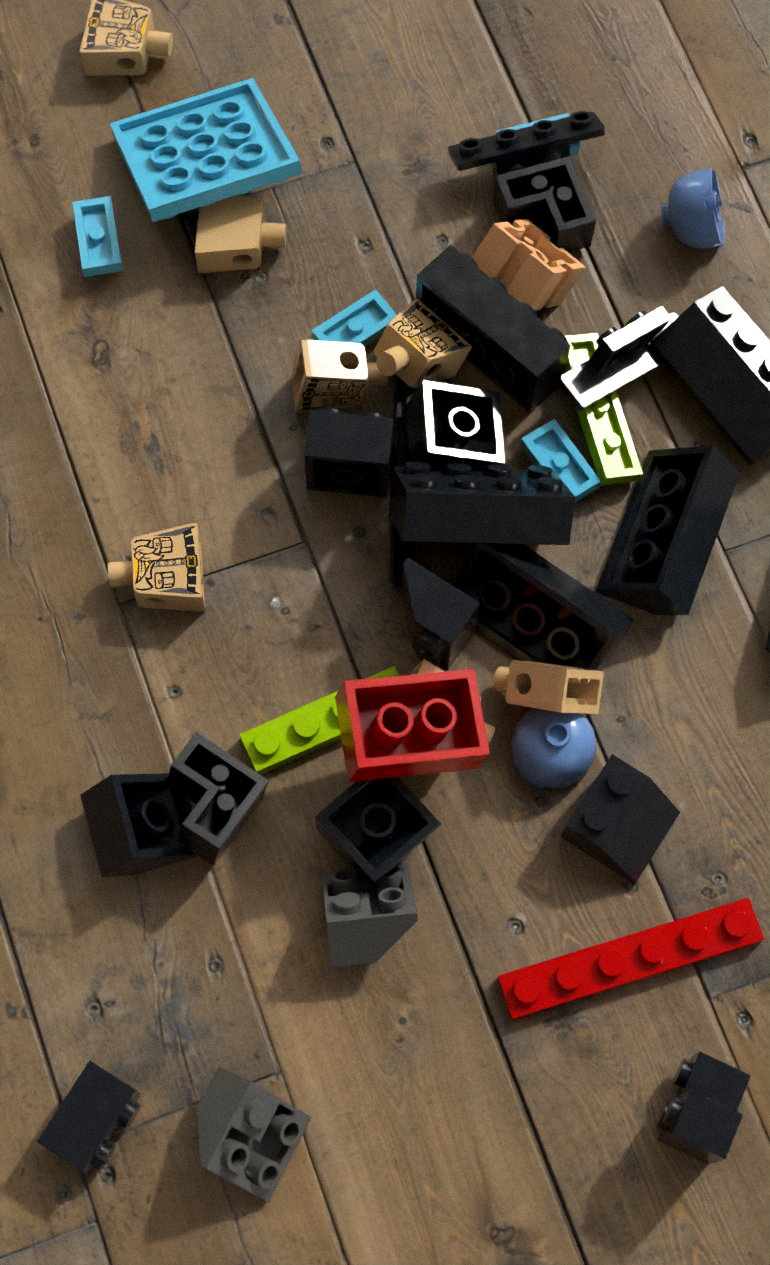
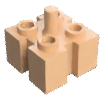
(528, 263)

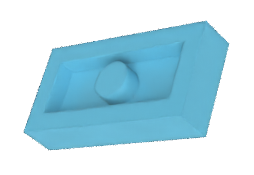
(97, 236)
(358, 323)
(554, 449)

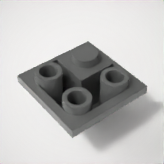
(366, 916)
(247, 1133)

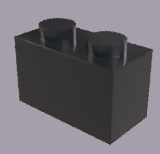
(90, 1119)

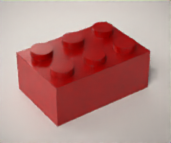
(411, 725)

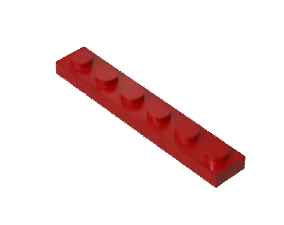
(629, 959)

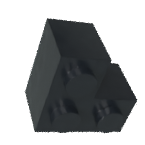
(550, 197)
(223, 792)
(705, 1109)

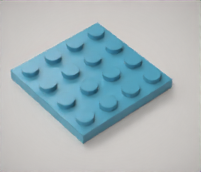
(204, 149)

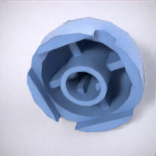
(695, 210)
(553, 748)

